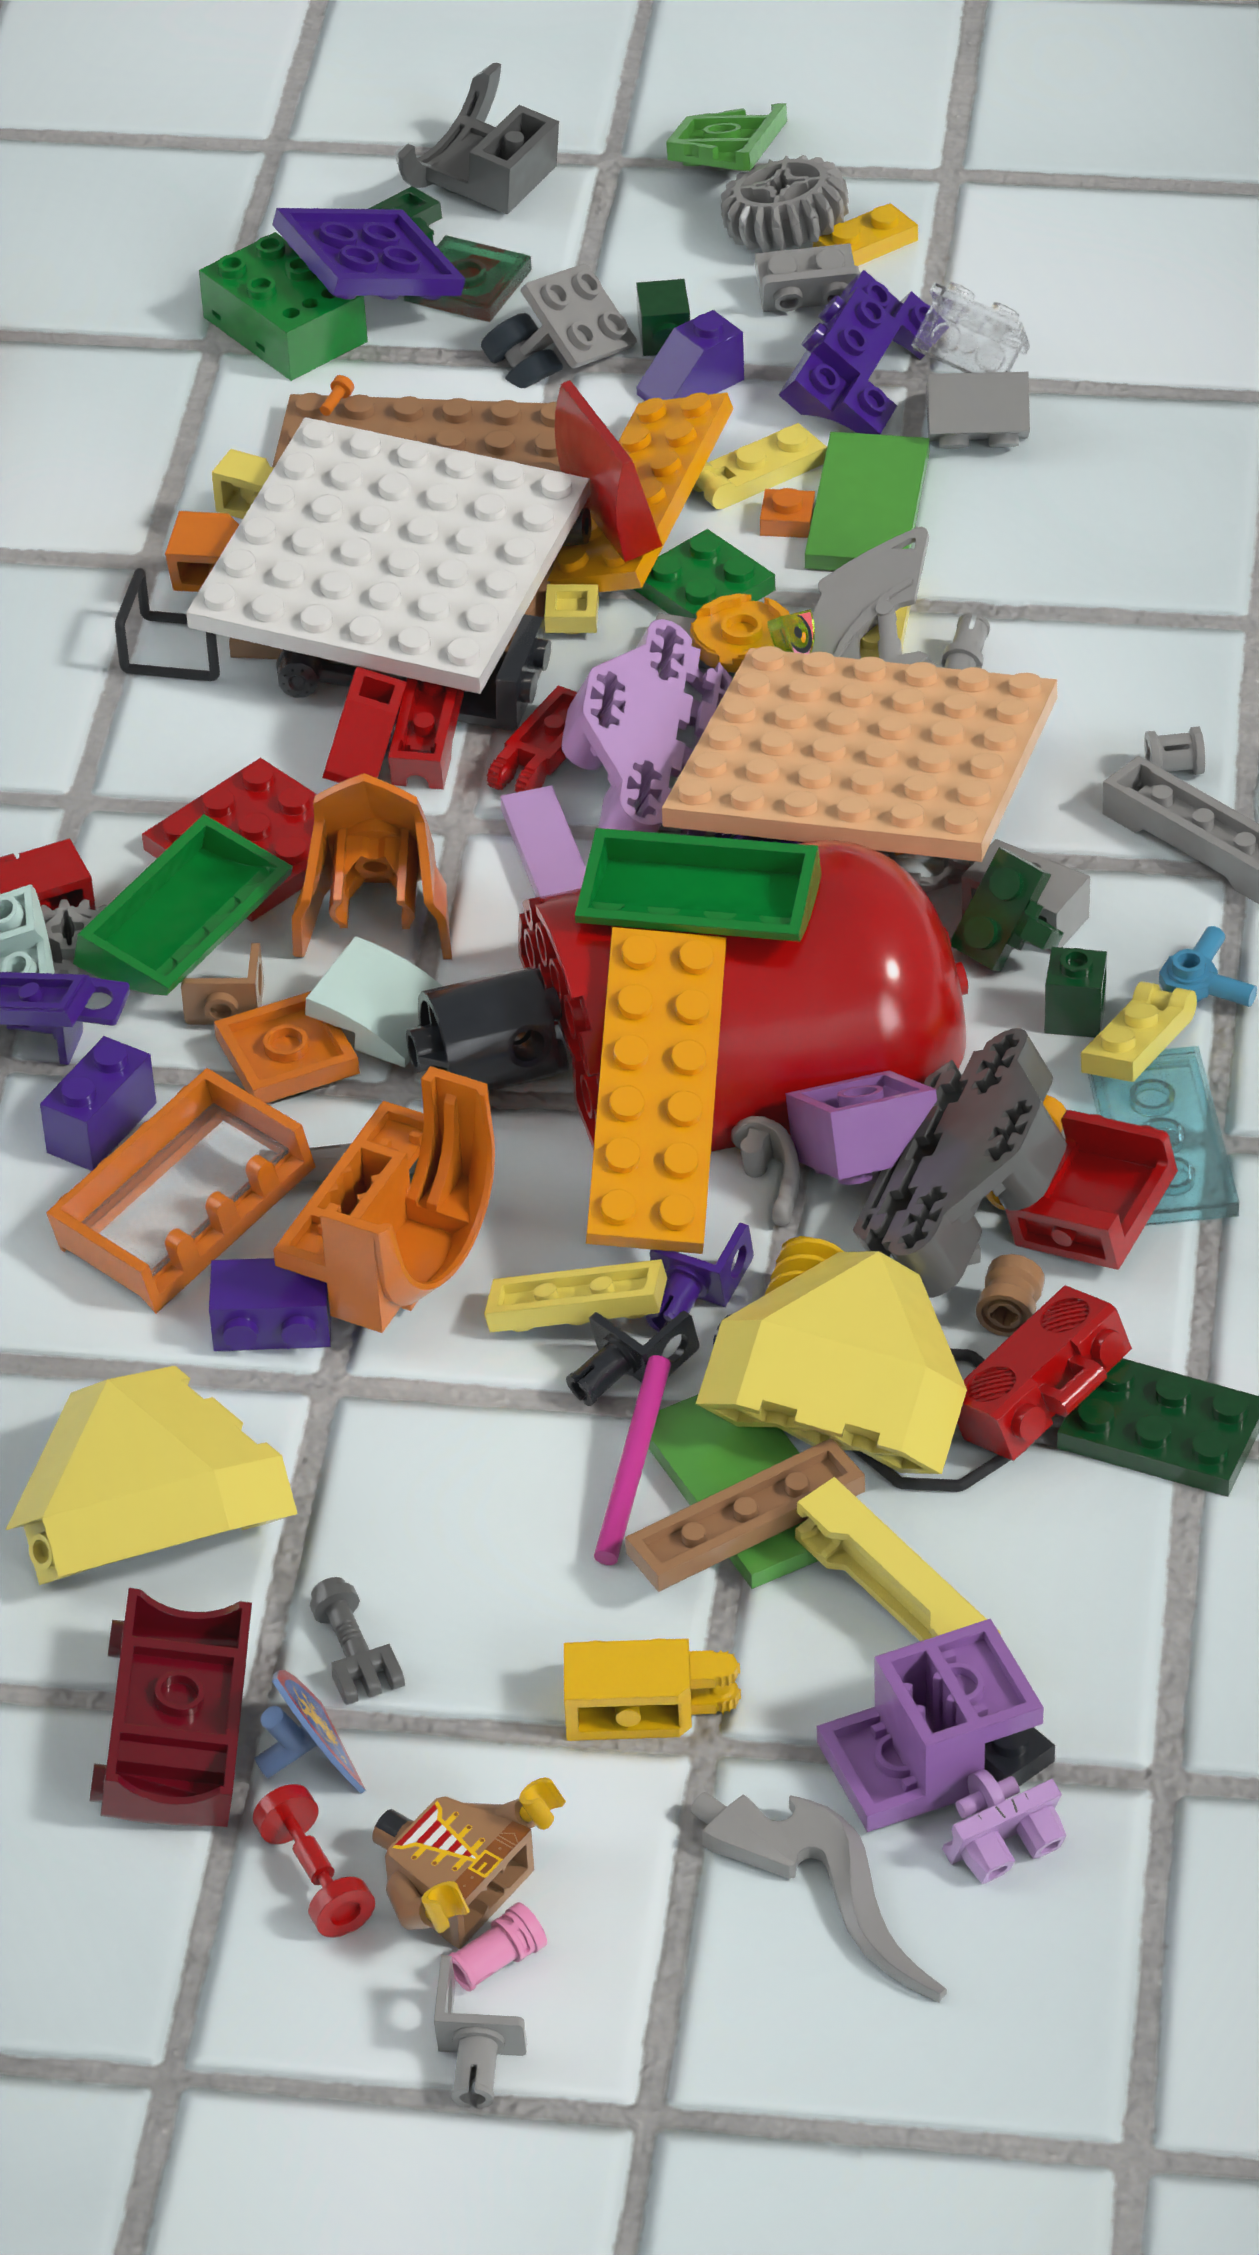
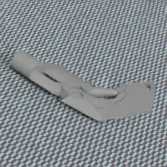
(869, 594)

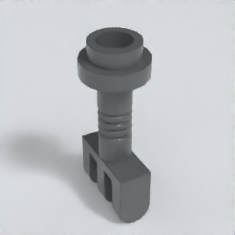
(335, 1603)

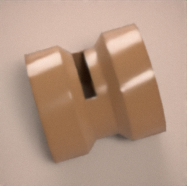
(1009, 1294)

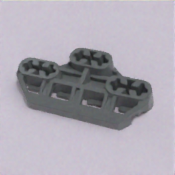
(975, 1140)

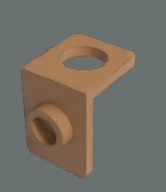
(219, 998)

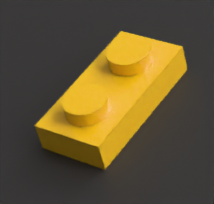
(873, 233)

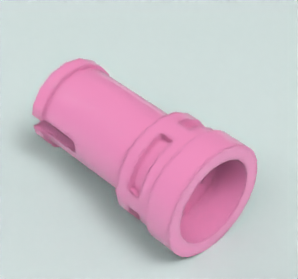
(508, 1940)

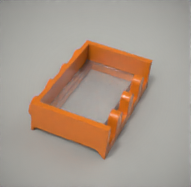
(182, 1188)

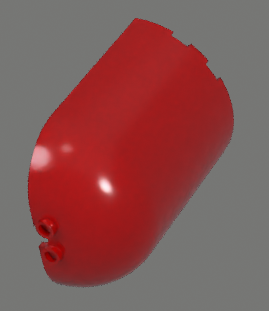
(848, 1001)

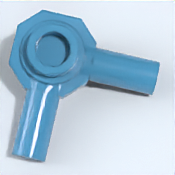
(1195, 971)

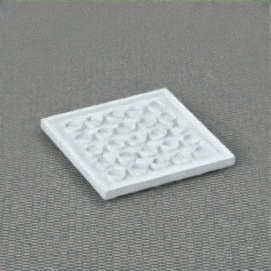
(390, 554)

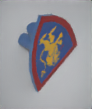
(296, 1740)

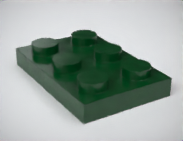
(1165, 1426)

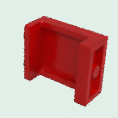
(1099, 1192)

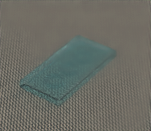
(1178, 1100)

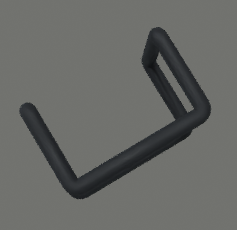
(139, 584)

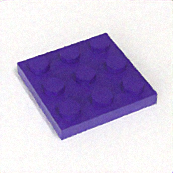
(368, 253)

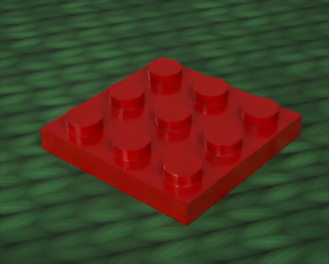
(262, 808)

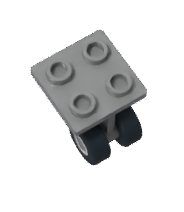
(573, 316)

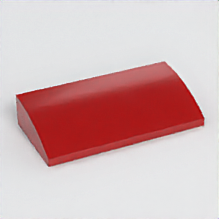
(616, 496)

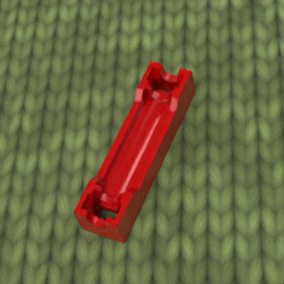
(424, 733)

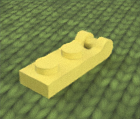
(760, 466)
(1139, 1032)

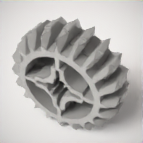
(784, 203)

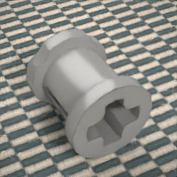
(1176, 751)

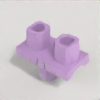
(982, 1835)

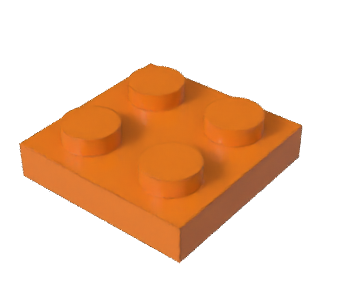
(283, 1050)

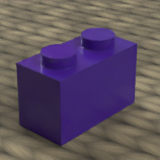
(98, 1103)
(266, 1307)

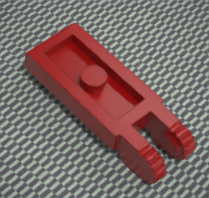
(534, 745)

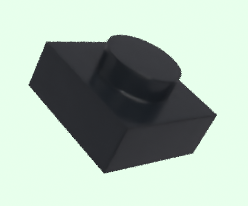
(1019, 1755)

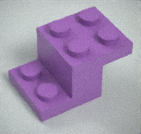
(928, 1724)

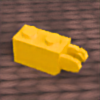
(643, 1688)

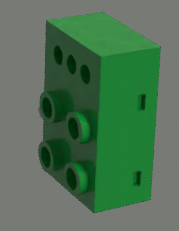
(280, 308)

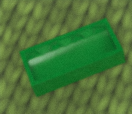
(699, 884)
(179, 909)

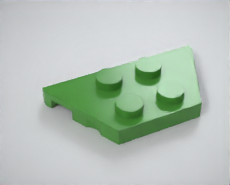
(725, 138)

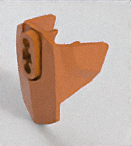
(368, 836)

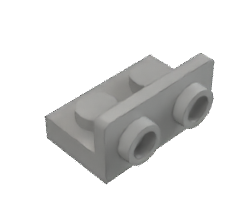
(803, 276)

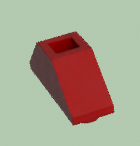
(364, 726)

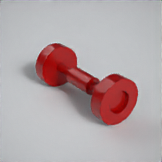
(340, 1904)

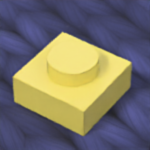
(571, 608)

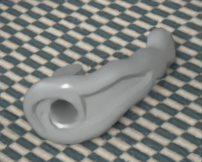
(764, 1140)

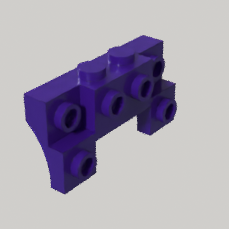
(845, 351)

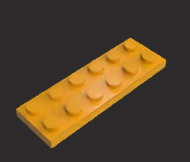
(669, 450)
(656, 1091)

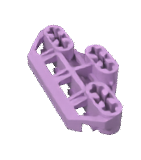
(630, 723)

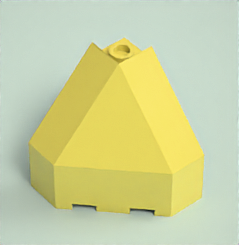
(842, 1359)
(143, 1471)

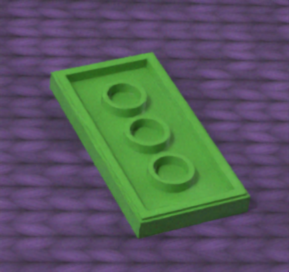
(865, 495)
(712, 1454)

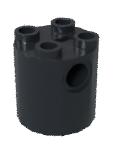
(490, 1030)

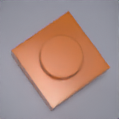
(787, 512)

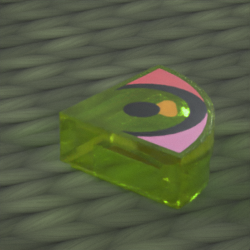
(793, 632)

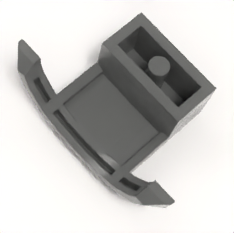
(486, 161)

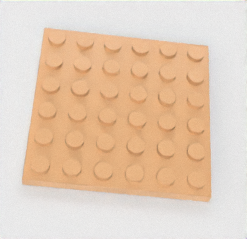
(862, 753)

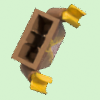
(461, 1858)

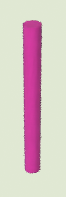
(632, 1460)

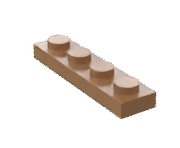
(738, 1515)

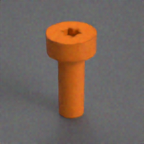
(341, 388)

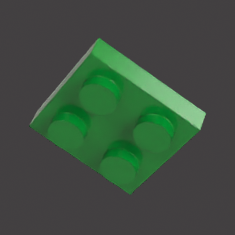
(702, 572)

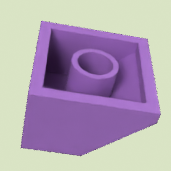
(857, 1123)

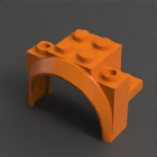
(394, 1240)

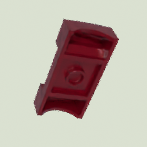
(174, 1714)

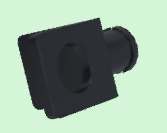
(624, 1355)

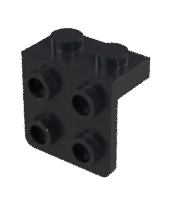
(512, 680)

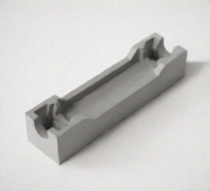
(1187, 819)

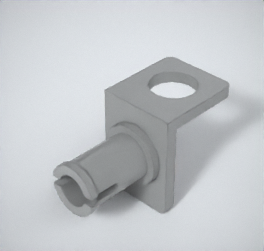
(475, 2040)

